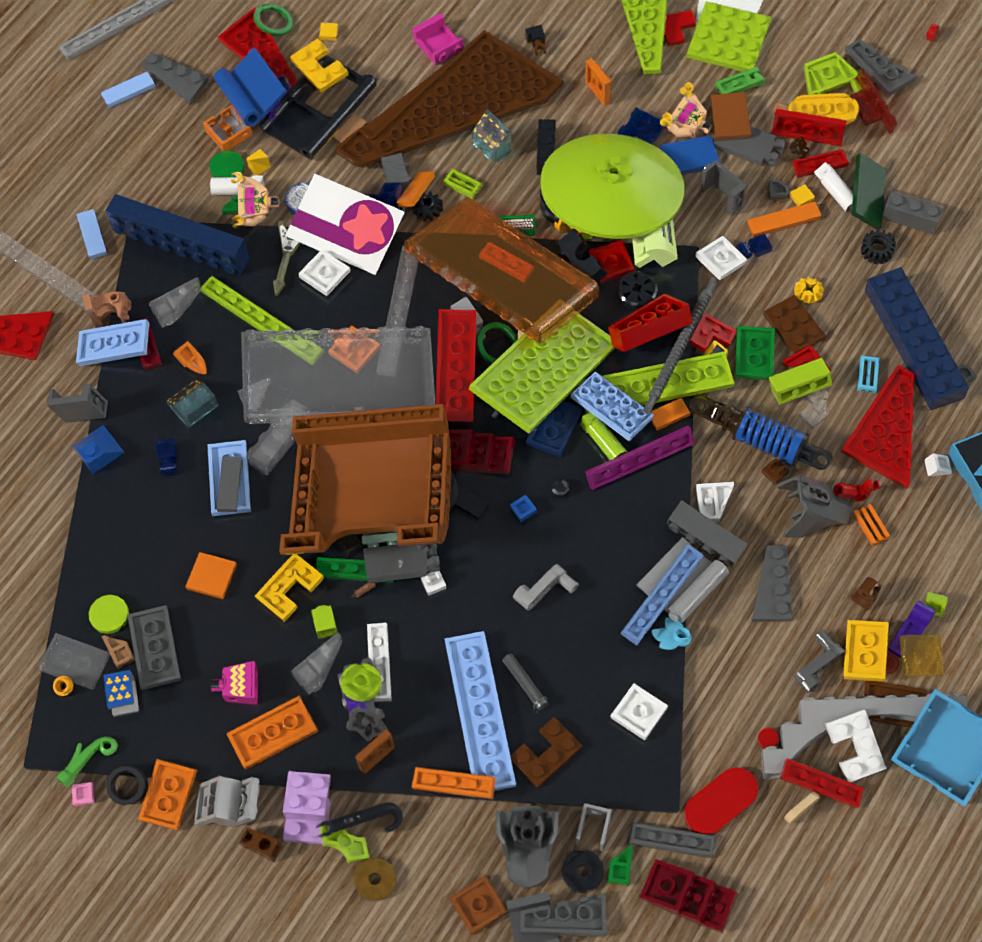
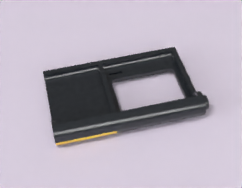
(305, 127)

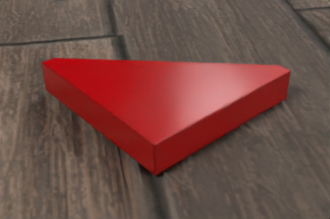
(802, 357)

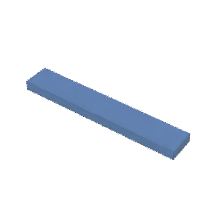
(662, 594)

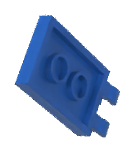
(691, 154)

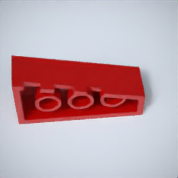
(650, 322)

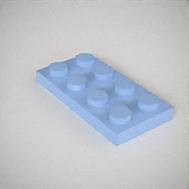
(112, 342)
(215, 455)

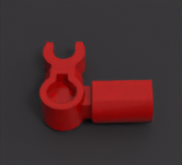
(858, 492)

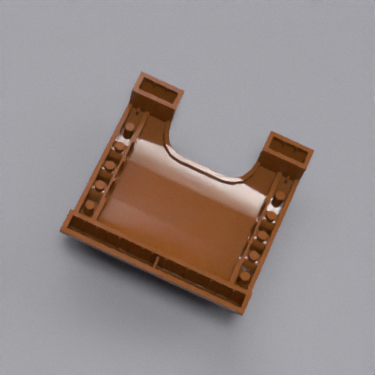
(370, 477)

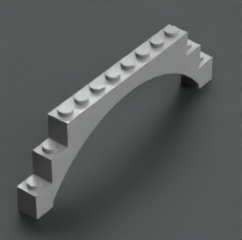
(815, 713)

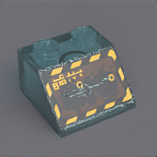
(492, 137)
(193, 402)

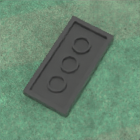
(154, 647)

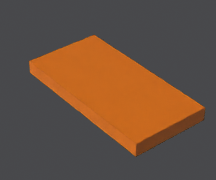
(272, 732)

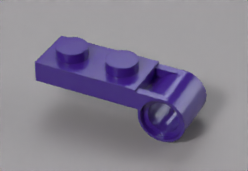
(914, 625)

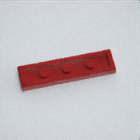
(821, 783)

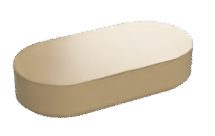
(801, 807)

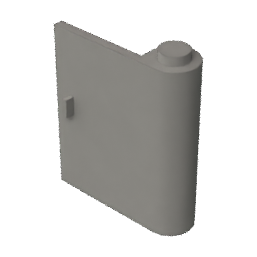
(694, 590)

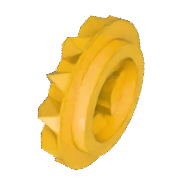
(807, 296)

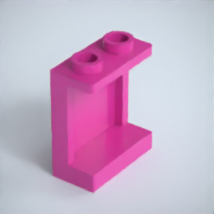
(437, 39)

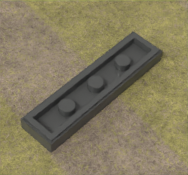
(672, 840)

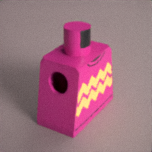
(238, 683)

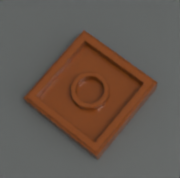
(375, 751)
(478, 905)

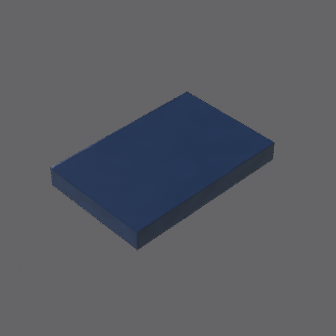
(556, 429)

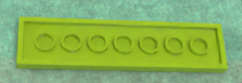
(689, 378)

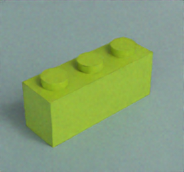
(800, 381)

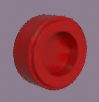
(932, 32)
(767, 737)

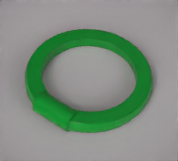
(272, 7)
(494, 325)

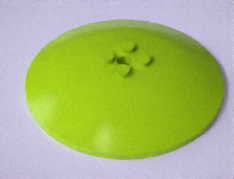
(608, 205)

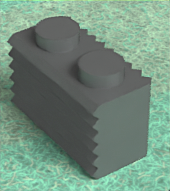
(395, 170)

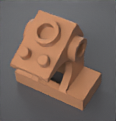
(106, 303)

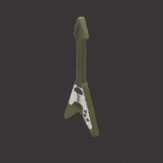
(289, 246)

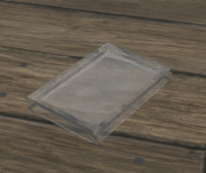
(75, 660)

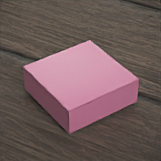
(83, 794)

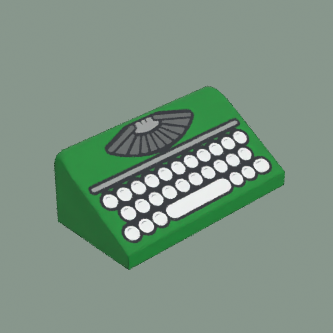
(523, 223)

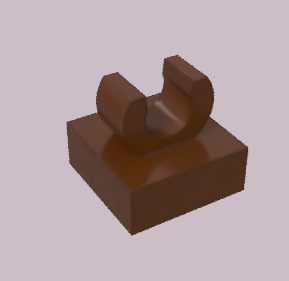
(775, 471)

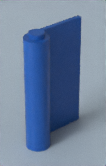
(251, 87)

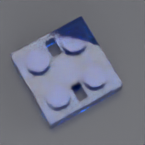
(640, 127)

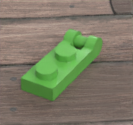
(740, 82)

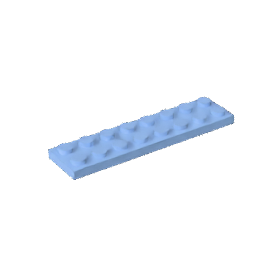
(479, 708)

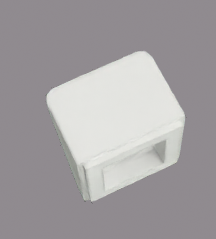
(937, 465)

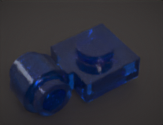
(758, 245)
(166, 452)

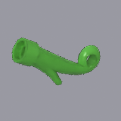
(81, 758)

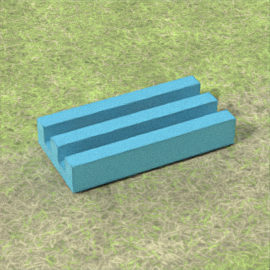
(866, 387)

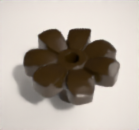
(800, 148)

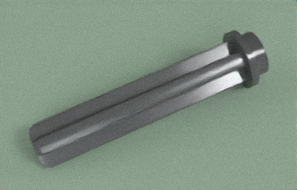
(525, 682)

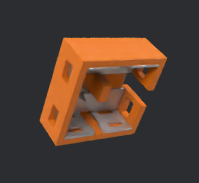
(230, 131)

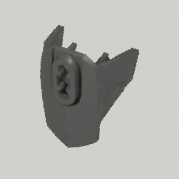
(819, 505)
(527, 857)

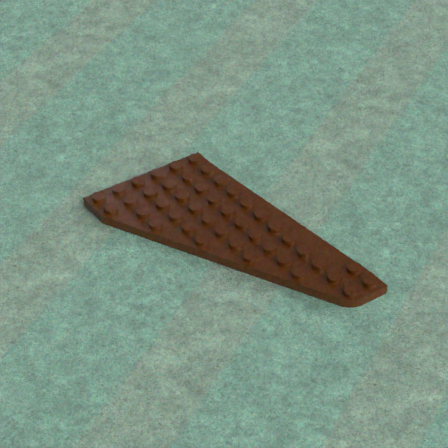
(453, 101)

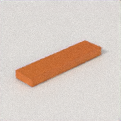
(784, 219)
(454, 783)

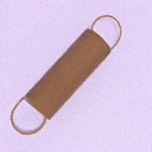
(363, 589)

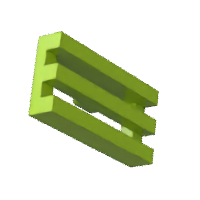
(460, 186)

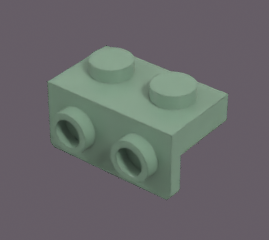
(373, 539)

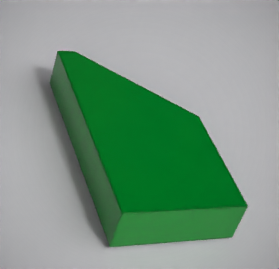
(620, 868)

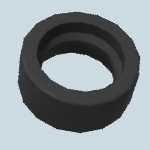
(111, 789)

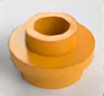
(57, 685)

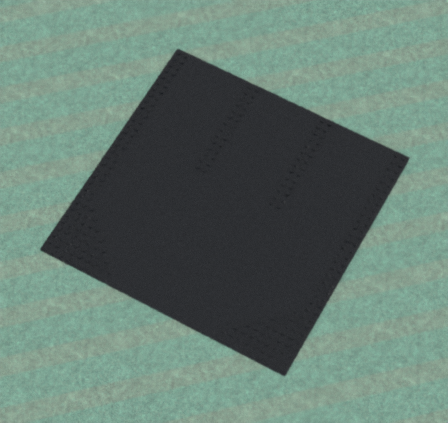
(143, 531)

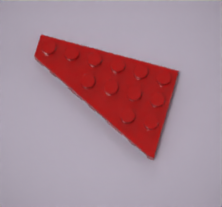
(885, 431)

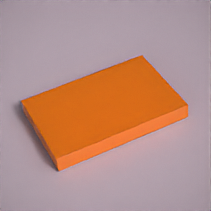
(167, 795)

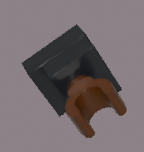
(536, 37)

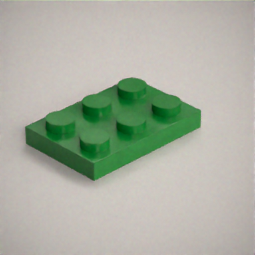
(754, 353)

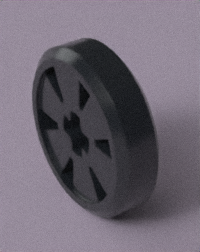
(644, 283)

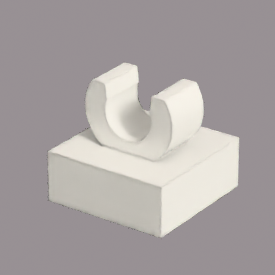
(433, 582)

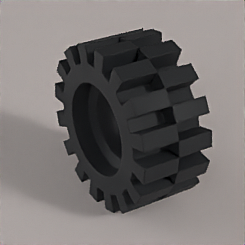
(878, 255)

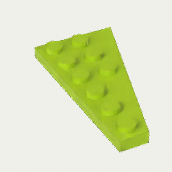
(647, 27)

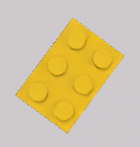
(866, 650)

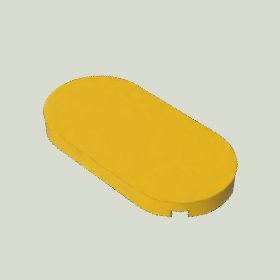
(828, 105)

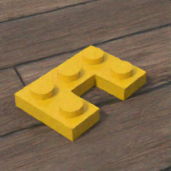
(307, 63)
(274, 591)

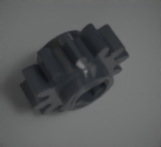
(428, 206)

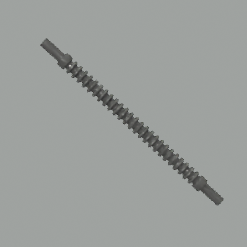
(679, 347)

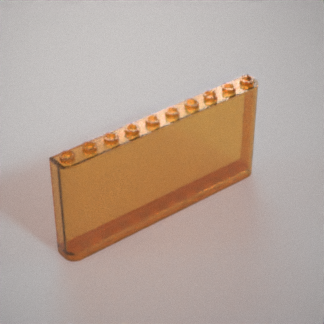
(503, 269)

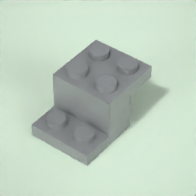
(227, 801)

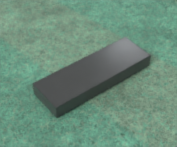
(229, 484)

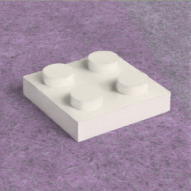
(721, 258)
(324, 272)
(639, 711)

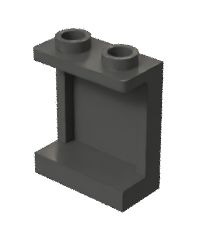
(78, 407)

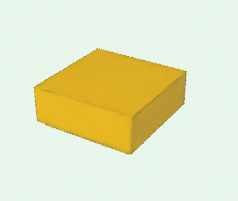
(328, 31)
(802, 195)

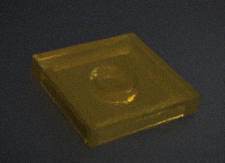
(921, 655)

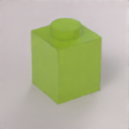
(324, 621)

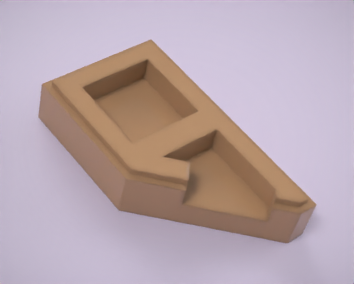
(119, 651)

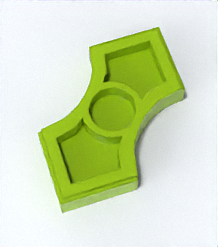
(352, 847)

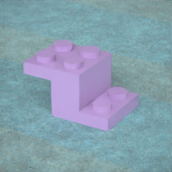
(305, 806)

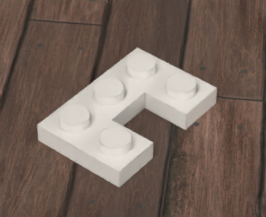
(859, 729)

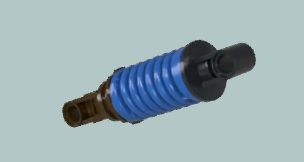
(762, 434)

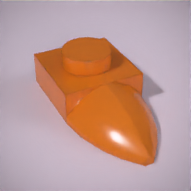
(190, 358)

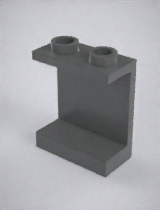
(727, 182)
(516, 905)

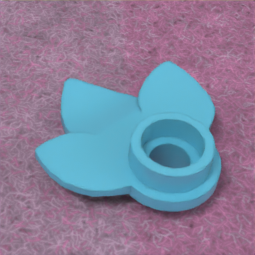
(672, 635)

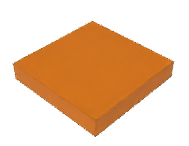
(211, 575)

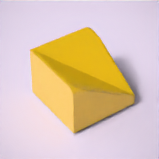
(258, 162)

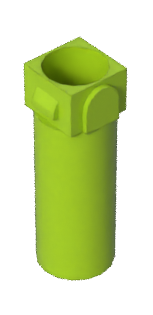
(602, 436)

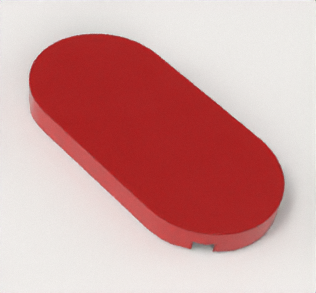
(721, 801)

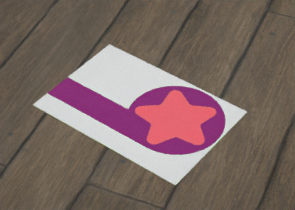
(345, 224)

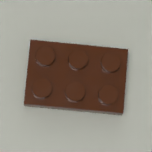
(794, 324)

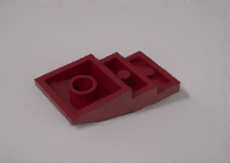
(480, 452)
(688, 895)

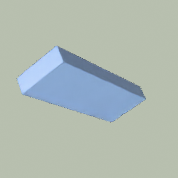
(128, 89)
(91, 234)

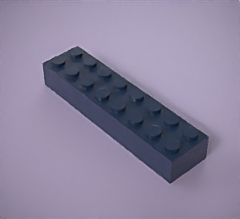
(177, 234)
(916, 338)

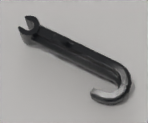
(363, 816)

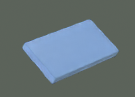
(611, 406)

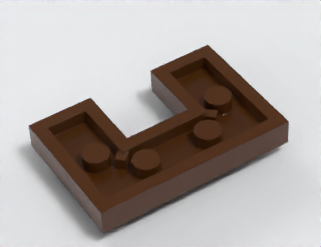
(562, 750)

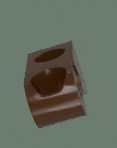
(867, 593)
(261, 844)

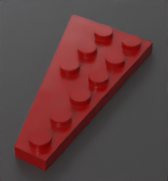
(246, 35)
(24, 334)

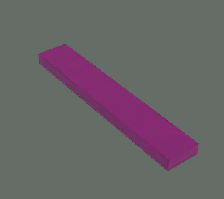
(639, 457)

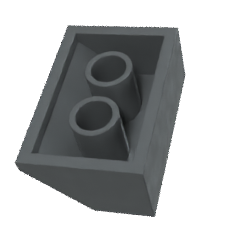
(913, 211)

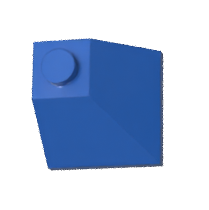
(98, 449)

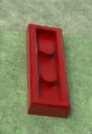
(808, 165)

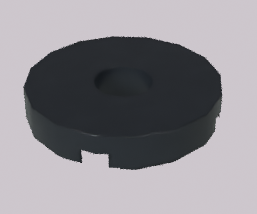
(579, 883)

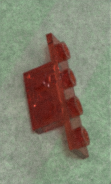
(871, 105)

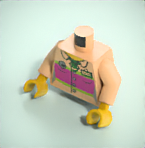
(688, 117)
(252, 201)

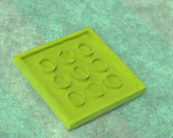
(728, 37)

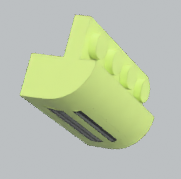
(656, 246)

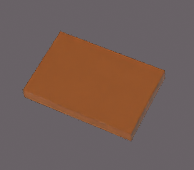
(730, 116)

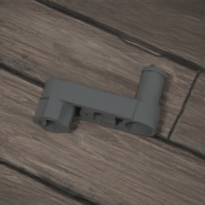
(807, 676)

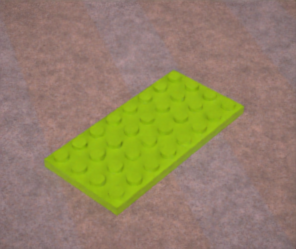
(537, 377)

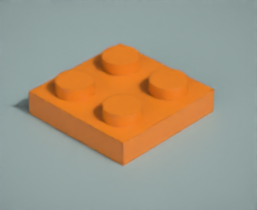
(598, 81)

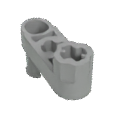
(530, 597)

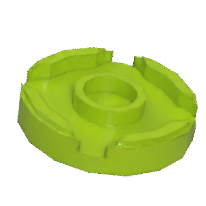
(108, 614)
(361, 682)

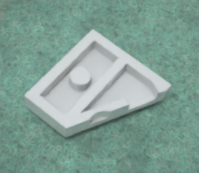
(713, 498)

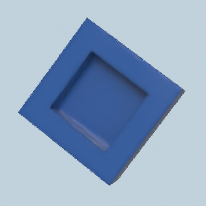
(523, 508)

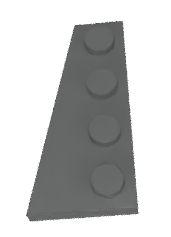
(881, 71)
(179, 78)
(773, 593)
(566, 918)

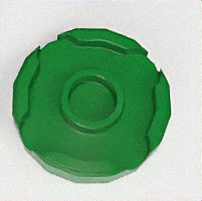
(226, 163)

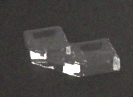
(817, 410)

